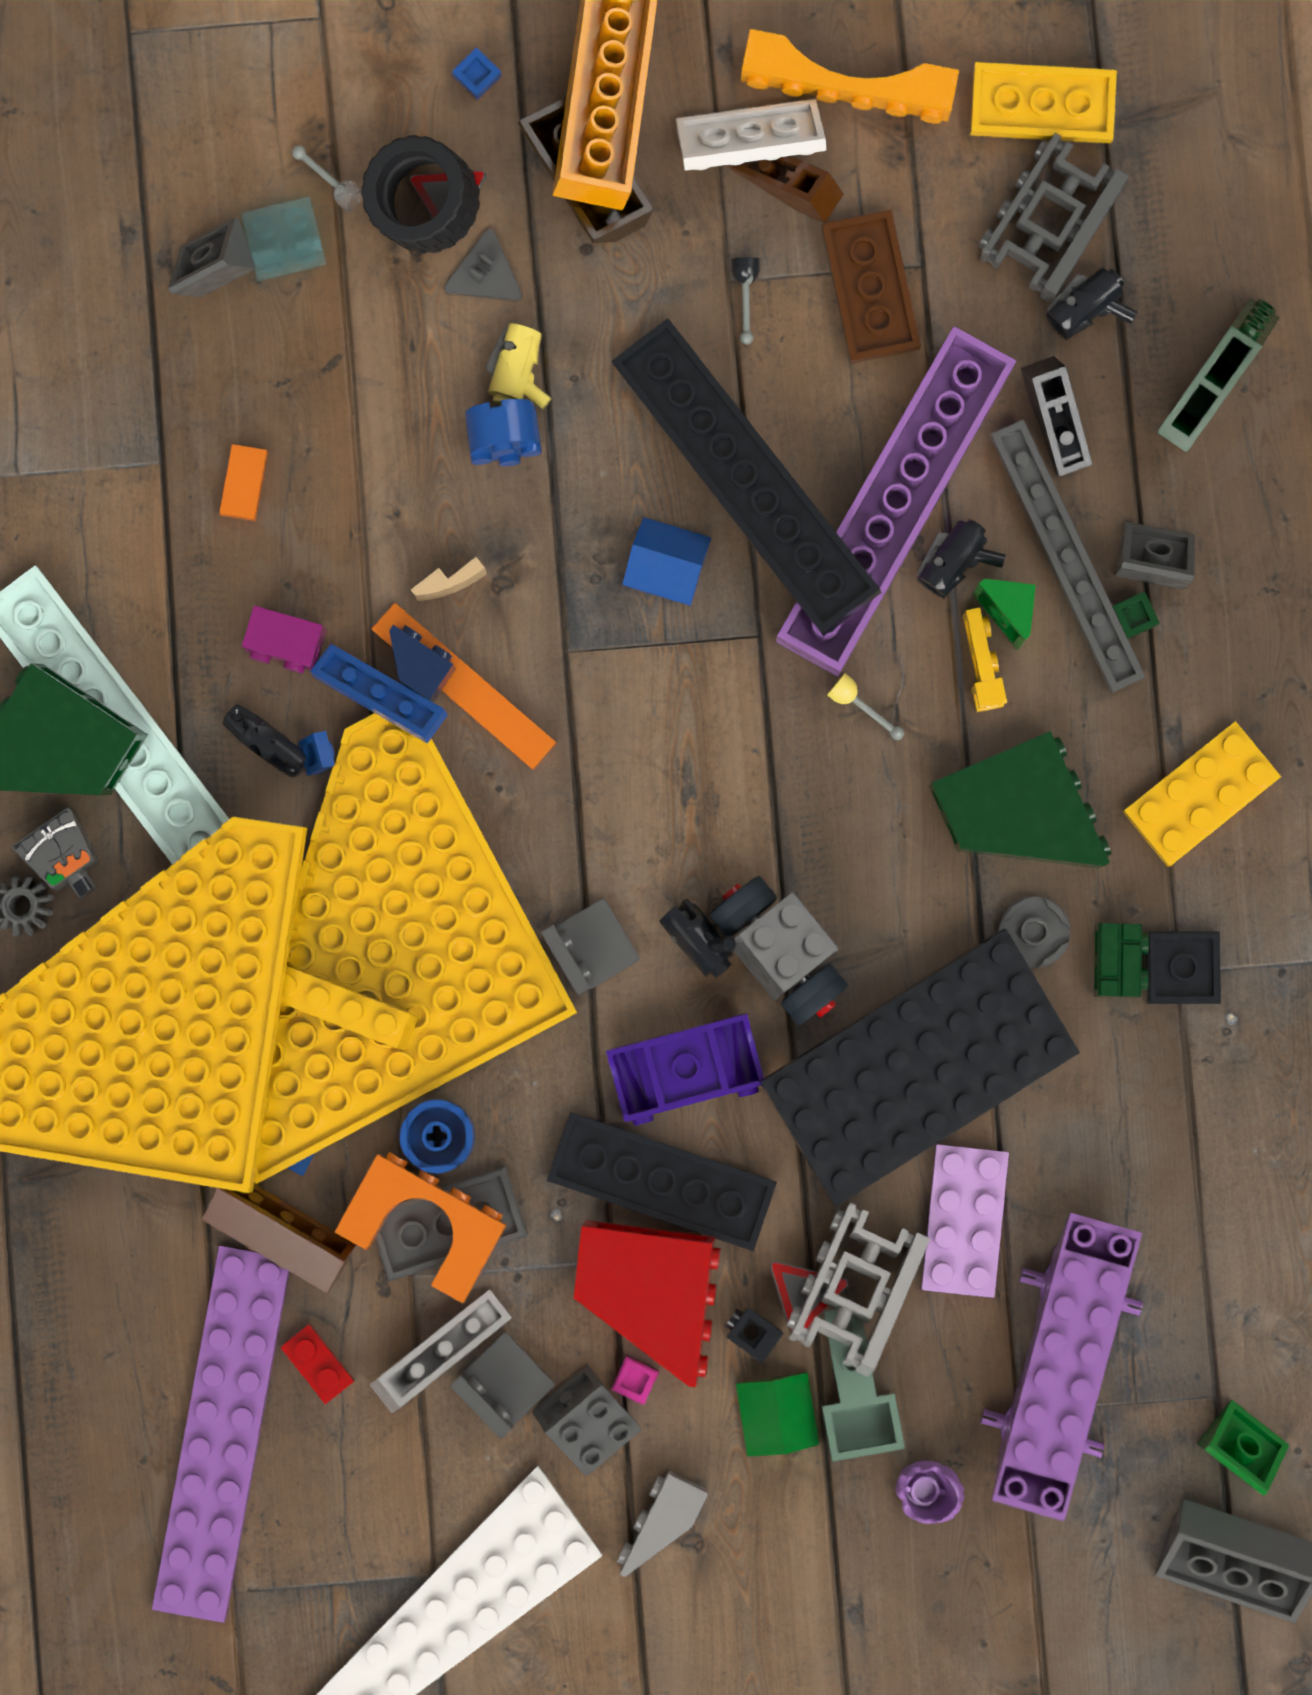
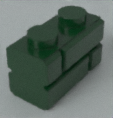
(1119, 960)

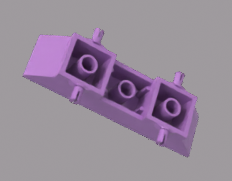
(1064, 1365)

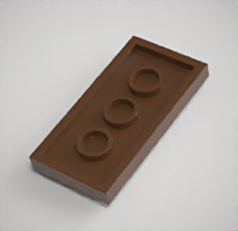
(871, 286)

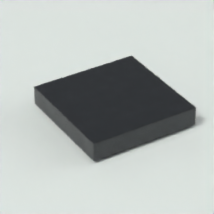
(1183, 967)

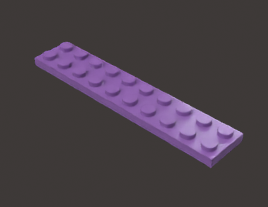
(221, 1435)

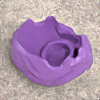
(929, 1492)

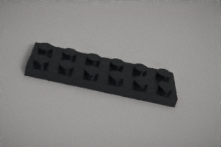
(661, 1181)

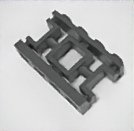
(1075, 231)

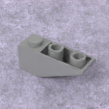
(670, 1516)

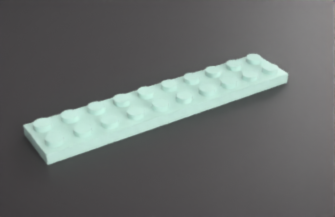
(158, 781)

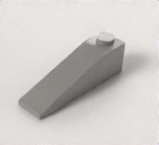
(440, 1351)

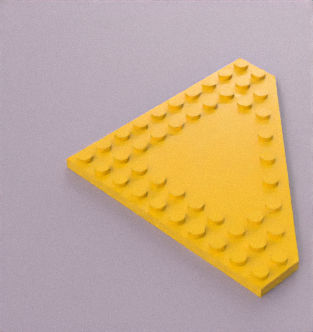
(409, 913)
(160, 1020)

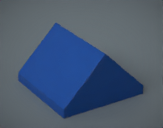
(666, 561)

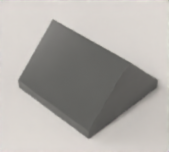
(211, 261)
(1156, 556)

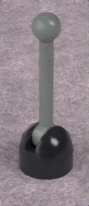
(745, 271)

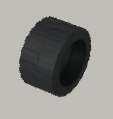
(386, 173)

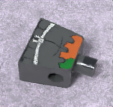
(61, 853)

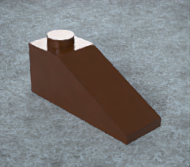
(795, 184)

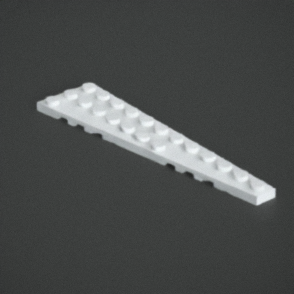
(488, 1583)

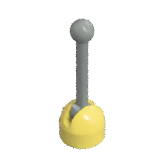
(846, 691)

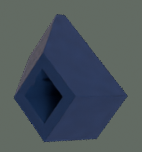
(417, 665)

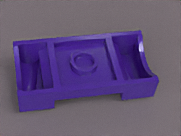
(685, 1068)

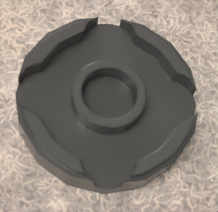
(1037, 929)

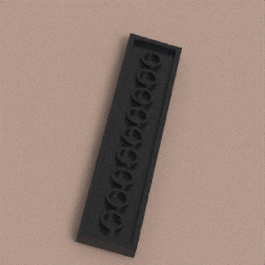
(746, 477)

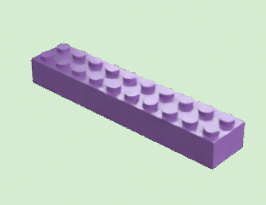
(907, 484)

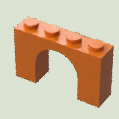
(391, 1183)

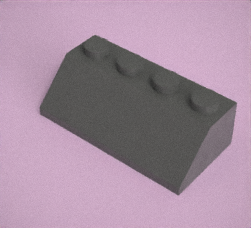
(1237, 1561)

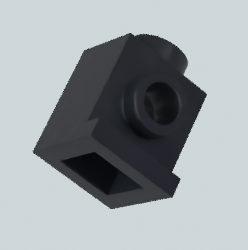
(763, 1343)

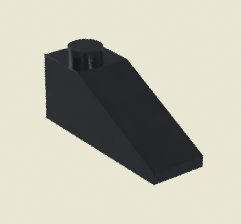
(1057, 414)

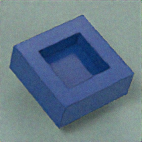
(476, 73)
(318, 753)

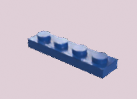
(379, 693)

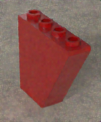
(651, 1290)

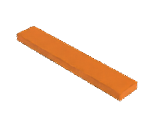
(478, 697)

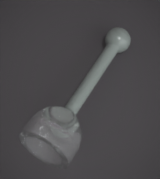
(346, 193)

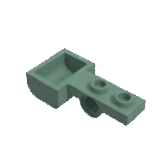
(862, 1420)

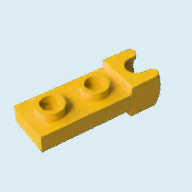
(987, 691)

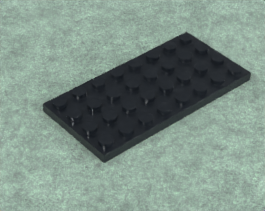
(919, 1067)

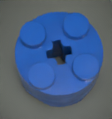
(503, 432)
(424, 1152)

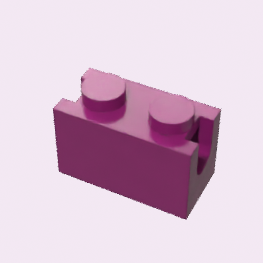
(283, 639)

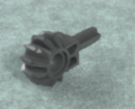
(9, 899)

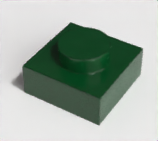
(1136, 615)

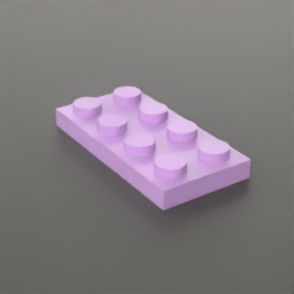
(965, 1221)

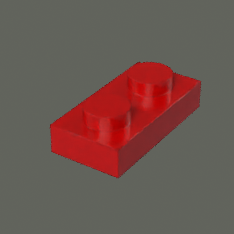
(317, 1364)

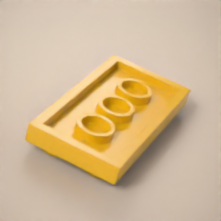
(1043, 102)
(1201, 794)

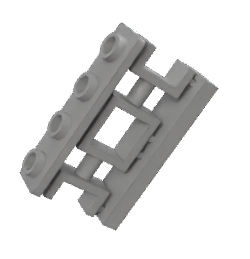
(883, 1300)

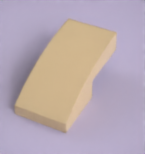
(438, 585)

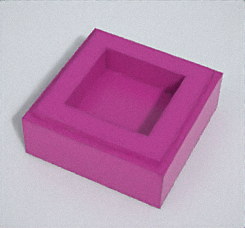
(635, 1380)

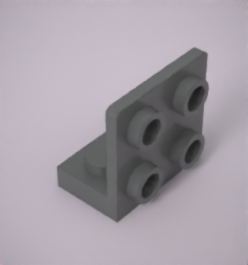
(591, 947)
(502, 1385)
(586, 1421)

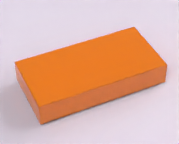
(243, 482)

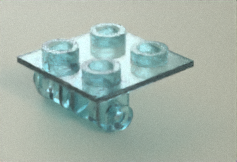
(283, 239)

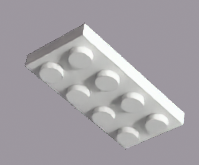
(750, 134)

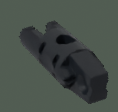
(265, 740)

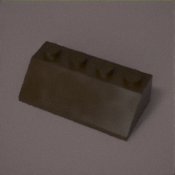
(599, 222)

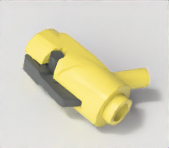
(512, 366)

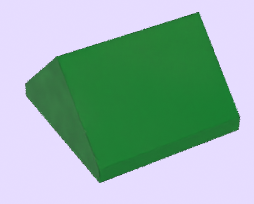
(1008, 606)
(777, 1415)
(1245, 1447)

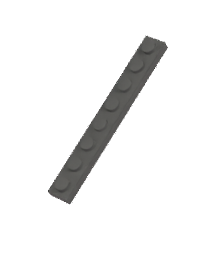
(1067, 556)

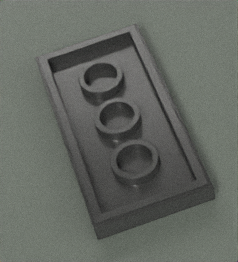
(420, 1232)

